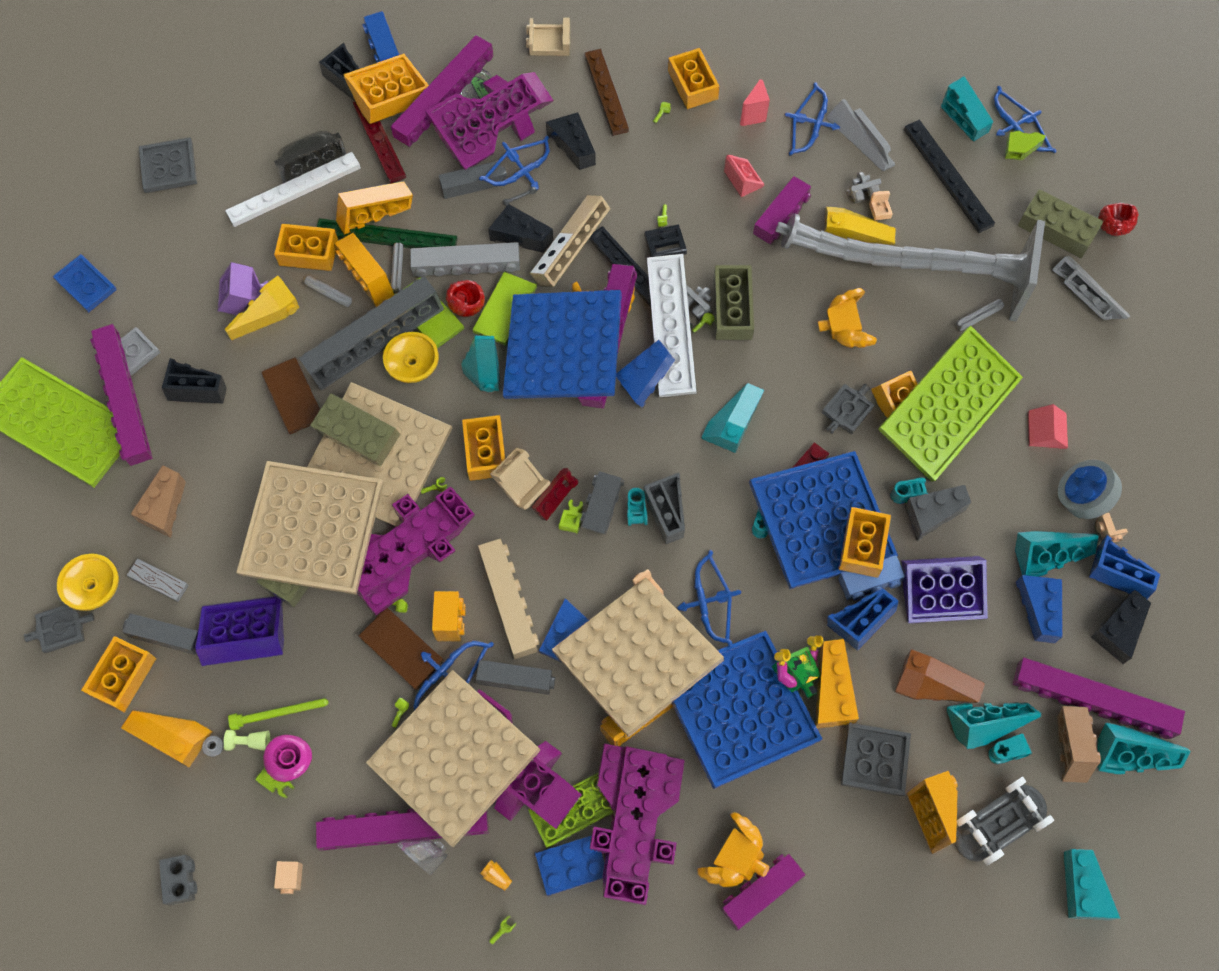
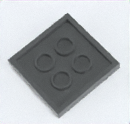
(167, 165)
(876, 759)

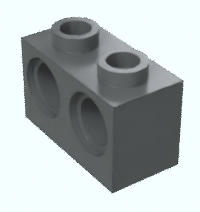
(171, 881)

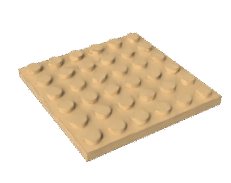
(406, 464)
(310, 527)
(637, 656)
(453, 757)

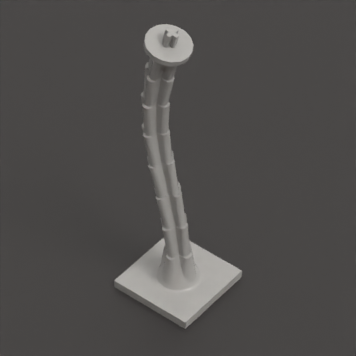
(1016, 269)

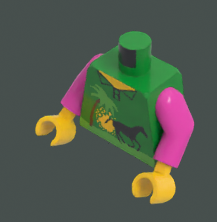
(799, 668)

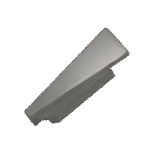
(862, 134)
(1089, 290)

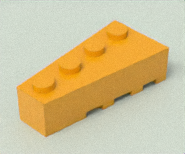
(371, 204)
(364, 269)
(835, 689)

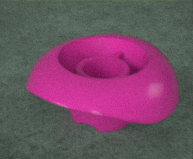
(287, 757)

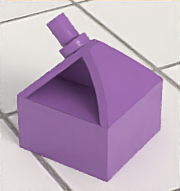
(237, 288)

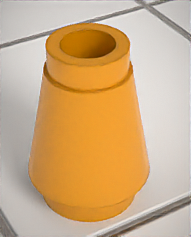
(496, 875)

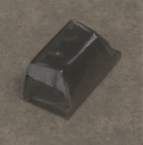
(308, 154)

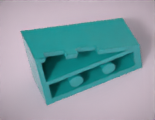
(966, 109)
(1086, 887)

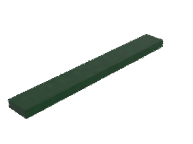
(388, 235)

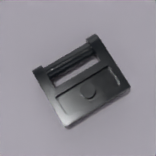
(665, 237)

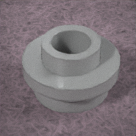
(218, 748)

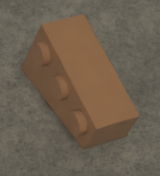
(160, 501)
(1078, 743)

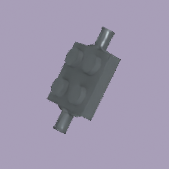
(848, 408)
(59, 628)

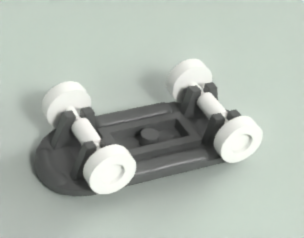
(1001, 822)

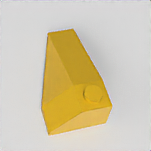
(857, 227)

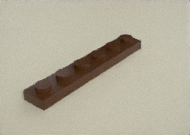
(606, 92)

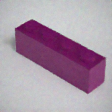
(781, 209)
(762, 892)

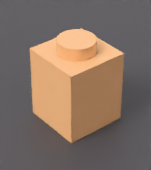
(288, 877)

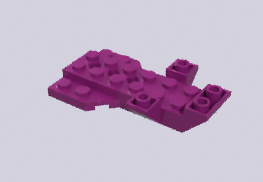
(507, 104)
(421, 536)
(537, 784)
(631, 842)

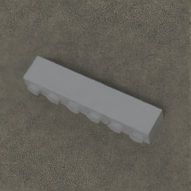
(465, 259)

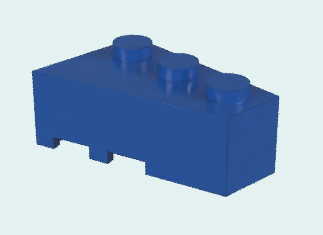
(379, 37)
(645, 371)
(1122, 571)
(1043, 605)
(860, 621)

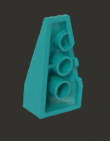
(482, 364)
(732, 421)
(1044, 551)
(1130, 750)

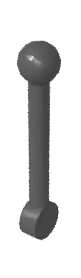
(531, 191)

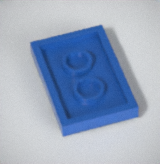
(84, 283)
(570, 866)

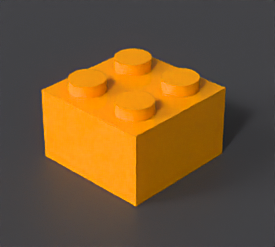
(447, 616)

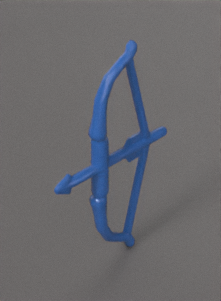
(801, 118)
(1028, 118)
(513, 156)
(721, 597)
(441, 670)

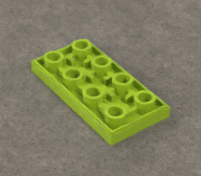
(497, 312)
(441, 326)
(587, 810)

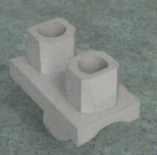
(857, 191)
(702, 307)

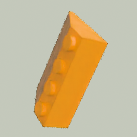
(385, 87)
(936, 809)

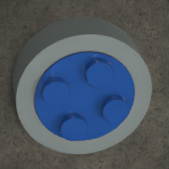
(1089, 489)

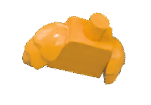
(845, 321)
(738, 857)

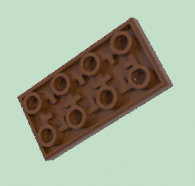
(291, 395)
(400, 648)

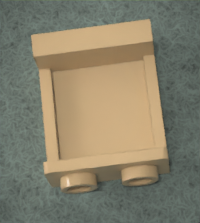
(549, 38)
(520, 479)

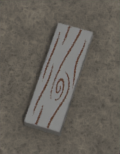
(157, 580)

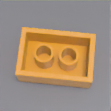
(693, 78)
(306, 247)
(483, 446)
(865, 542)
(119, 674)

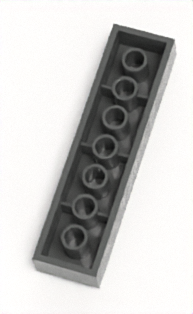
(371, 333)

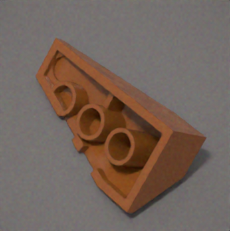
(932, 679)

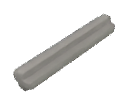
(396, 272)
(328, 291)
(979, 314)

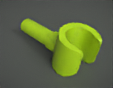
(664, 108)
(662, 220)
(707, 318)
(436, 486)
(401, 606)
(403, 706)
(505, 928)

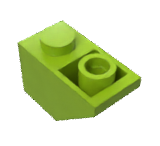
(1021, 144)

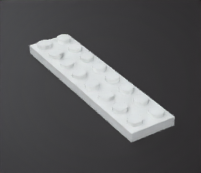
(672, 322)

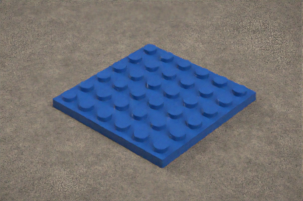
(563, 345)
(809, 515)
(743, 714)

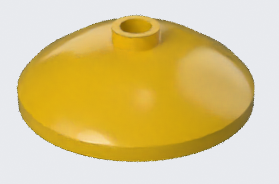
(409, 348)
(80, 574)

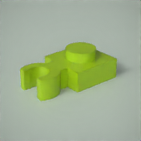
(571, 518)
(271, 784)

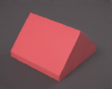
(755, 106)
(742, 175)
(1047, 427)

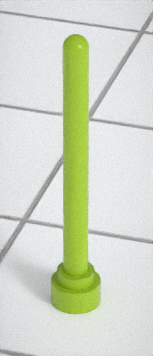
(237, 721)

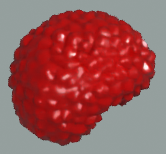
(1118, 218)
(465, 298)

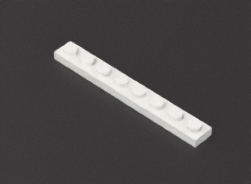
(293, 189)

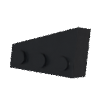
(336, 65)
(572, 139)
(521, 228)
(190, 384)
(1123, 627)

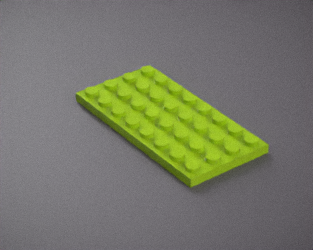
(950, 403)
(58, 422)

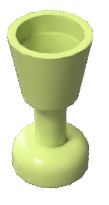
(255, 740)

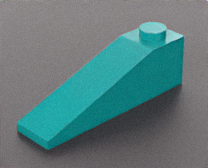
(986, 724)

